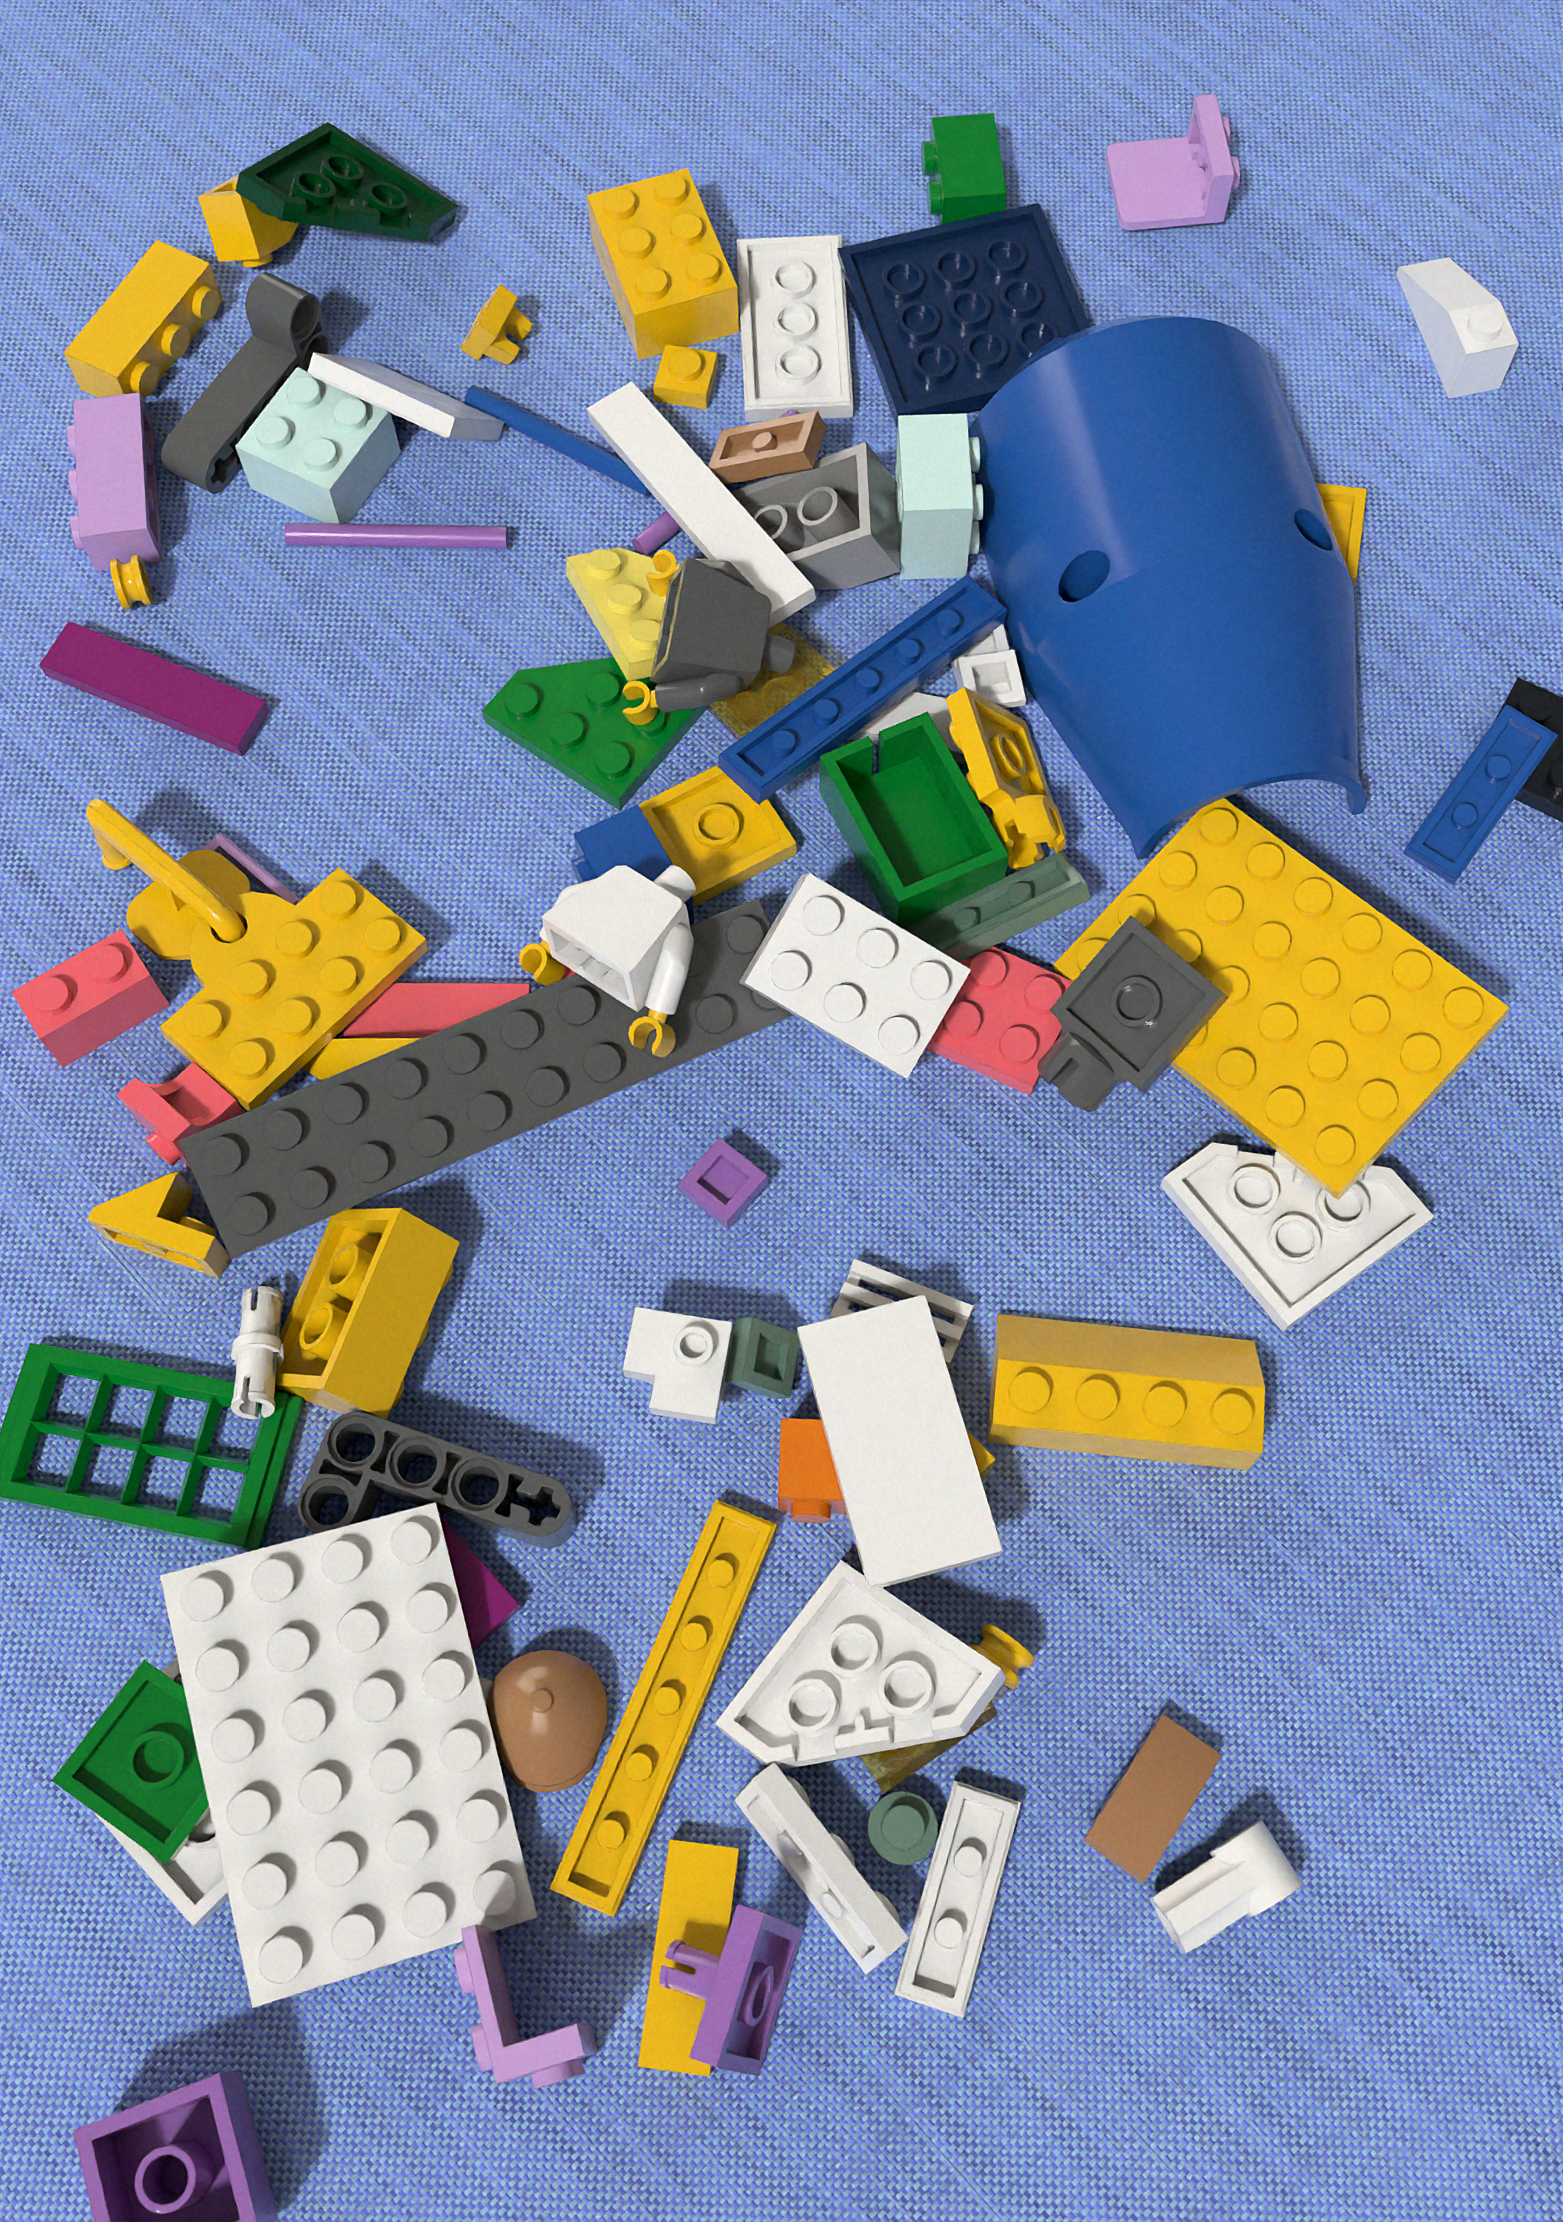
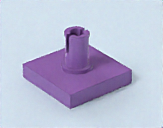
(739, 1987)

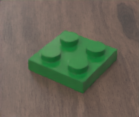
(142, 1765)

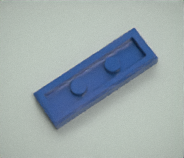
(1480, 794)

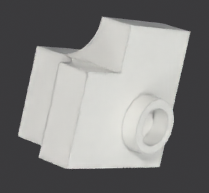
(682, 1360)

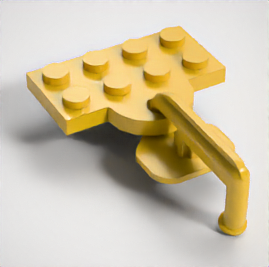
(270, 971)

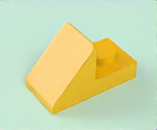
(154, 1223)

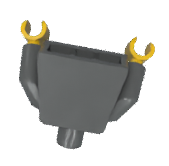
(707, 639)

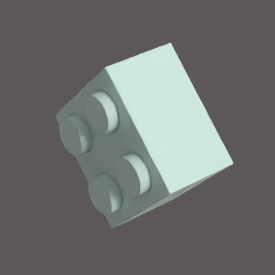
(318, 449)
(937, 495)

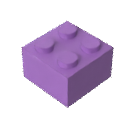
(179, 2158)

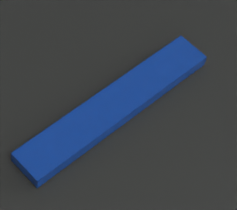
(861, 689)

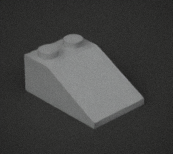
(831, 518)

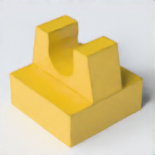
(492, 324)

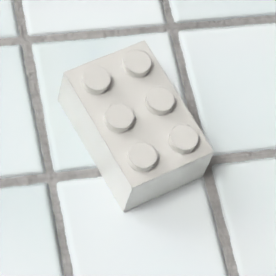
(854, 975)

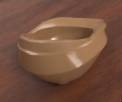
(547, 1719)

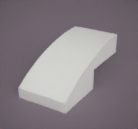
(991, 670)

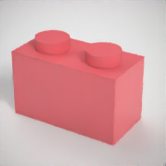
(90, 998)

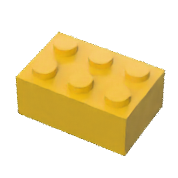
(663, 263)

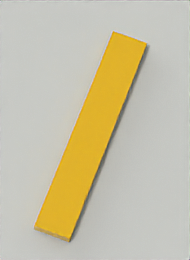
(664, 1709)

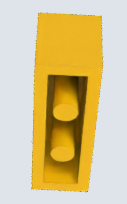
(144, 324)

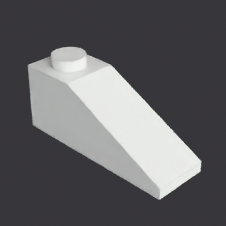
(1459, 325)

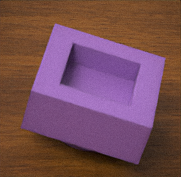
(723, 1183)

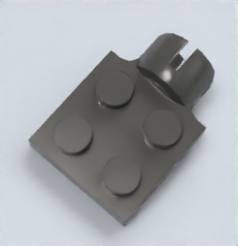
(1126, 1018)

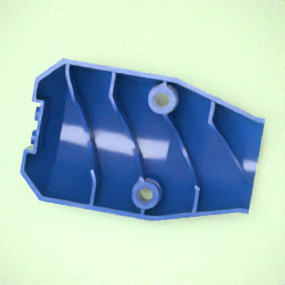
(1169, 569)

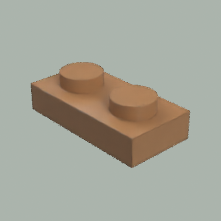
(768, 448)

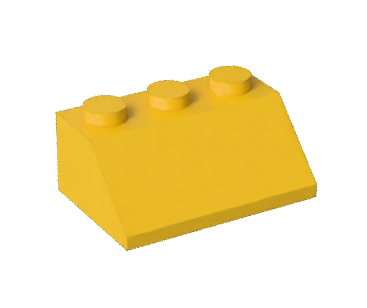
(363, 1310)

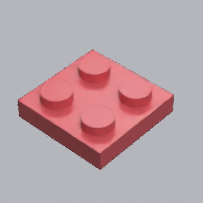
(1002, 1019)

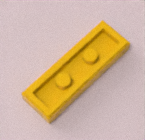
(697, 1911)

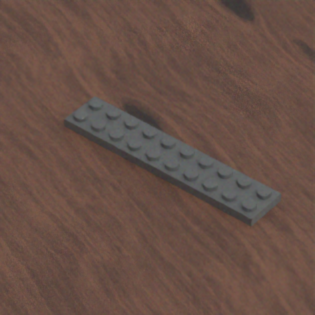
(464, 1091)

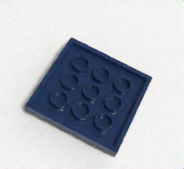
(959, 307)

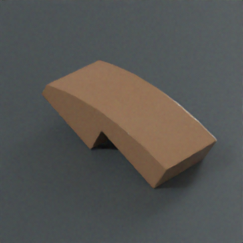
(1152, 1798)

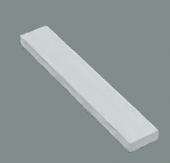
(698, 498)

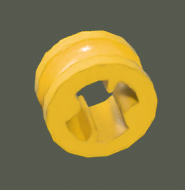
(131, 582)
(1004, 1653)

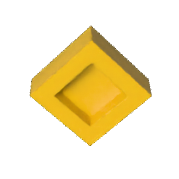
(686, 376)

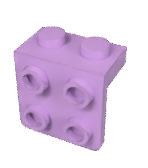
(1178, 177)
(497, 2039)

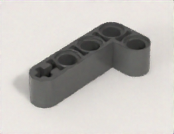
(286, 333)
(455, 1472)

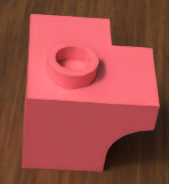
(178, 1109)

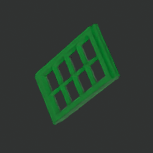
(261, 1472)

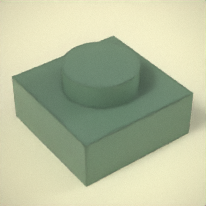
(762, 1358)

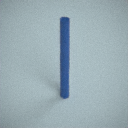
(555, 438)

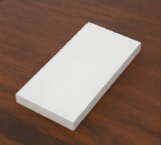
(793, 327)
(898, 1442)

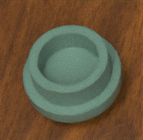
(902, 1828)

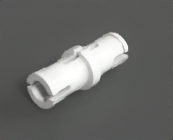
(257, 1353)

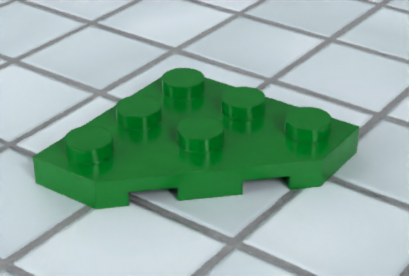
(577, 725)

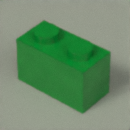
(963, 167)

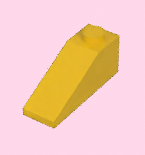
(240, 228)

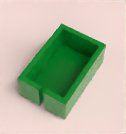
(913, 822)

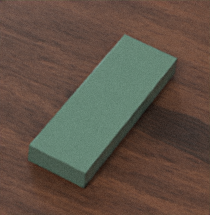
(1003, 908)

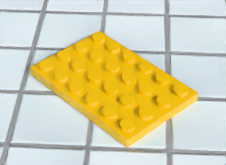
(1331, 1006)

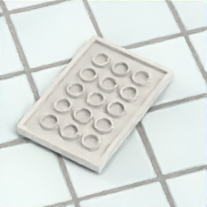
(345, 1752)

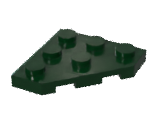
(344, 186)

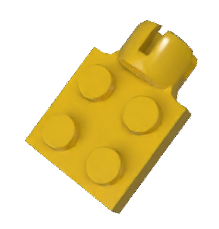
(1006, 776)

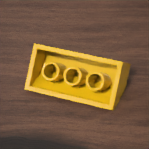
(1126, 1392)

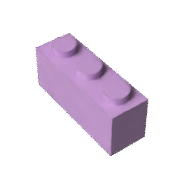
(114, 480)

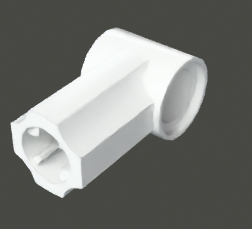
(1240, 1879)

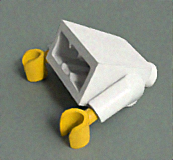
(626, 940)

